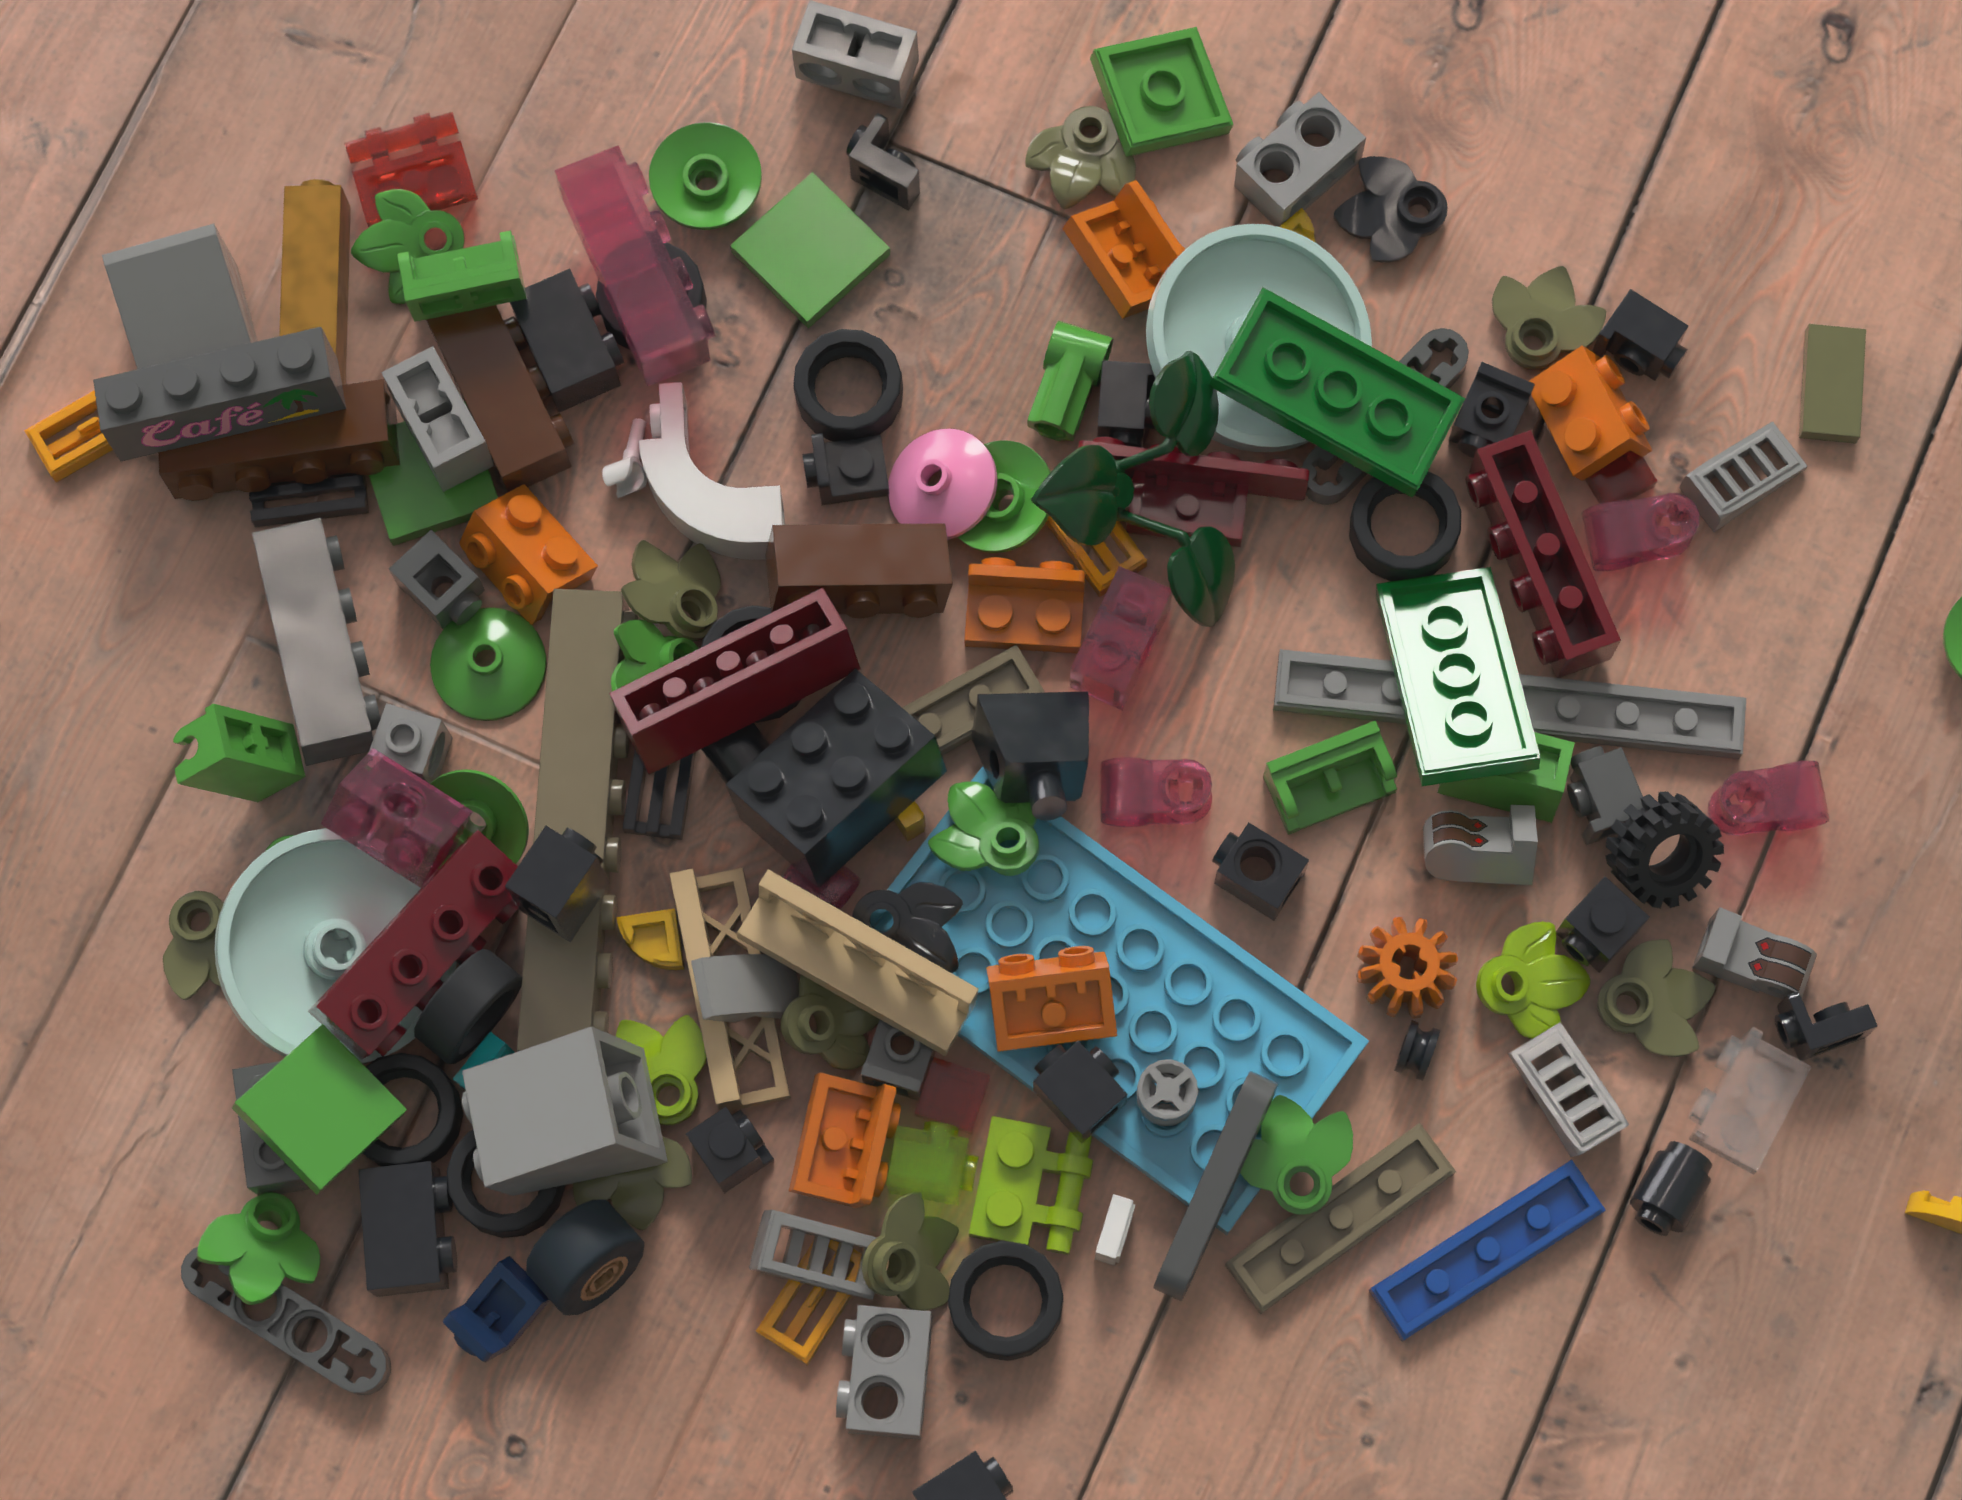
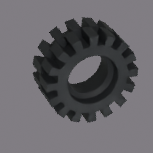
(1682, 868)

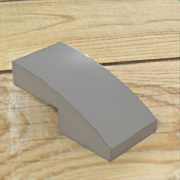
(743, 987)

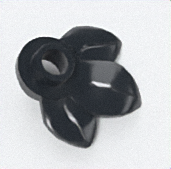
(1383, 208)
(917, 919)

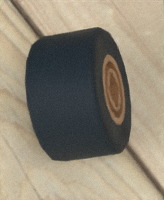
(584, 1257)

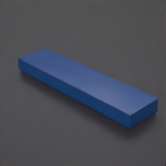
(1486, 1250)

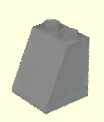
(179, 297)
(563, 1113)

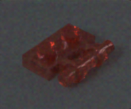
(435, 174)

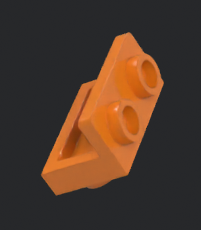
(1125, 247)
(1589, 412)
(525, 552)
(845, 1141)

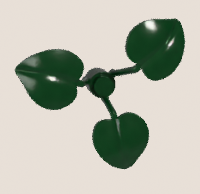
(1092, 491)

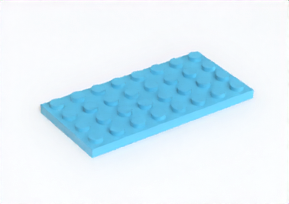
(1175, 994)

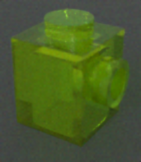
(932, 1163)

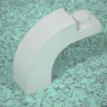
(718, 516)

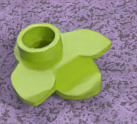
(1539, 977)
(670, 1062)

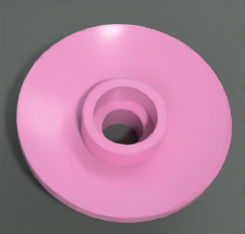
(961, 494)

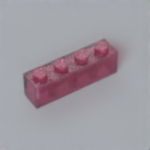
(634, 265)

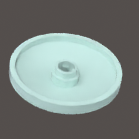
(1211, 293)
(297, 927)

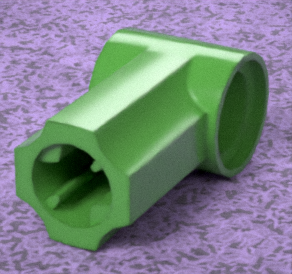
(1071, 371)

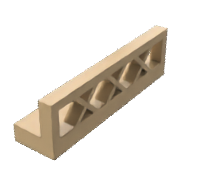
(858, 963)
(717, 1034)

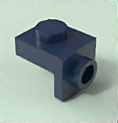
(497, 1311)

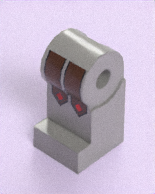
(1482, 846)
(1753, 956)

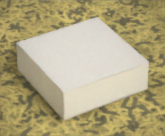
(1115, 1230)

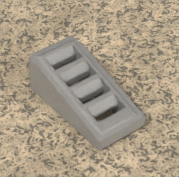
(1708, 500)
(1561, 1121)
(766, 1244)

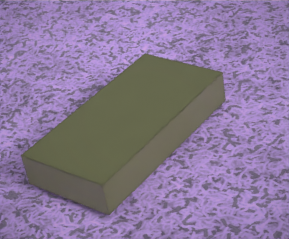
(1832, 383)

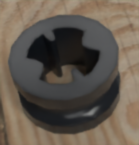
(1417, 1050)

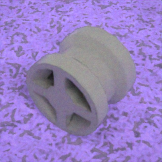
(1169, 1077)

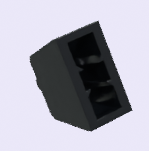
(1034, 747)

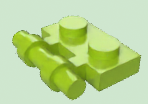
(1012, 1180)

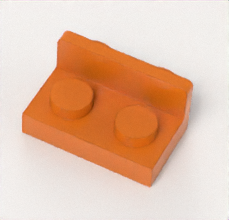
(1024, 606)
(1051, 999)

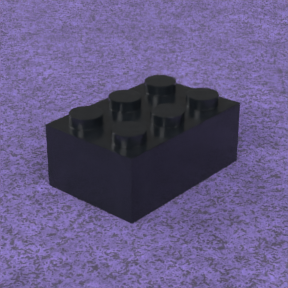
(837, 777)

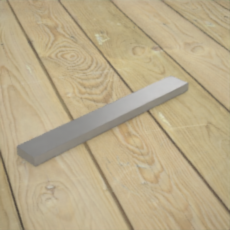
(1556, 706)

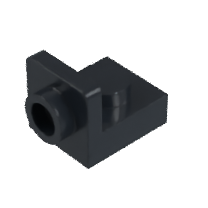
(882, 171)
(846, 469)
(1833, 1026)

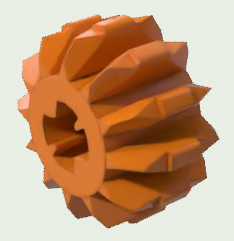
(1426, 961)

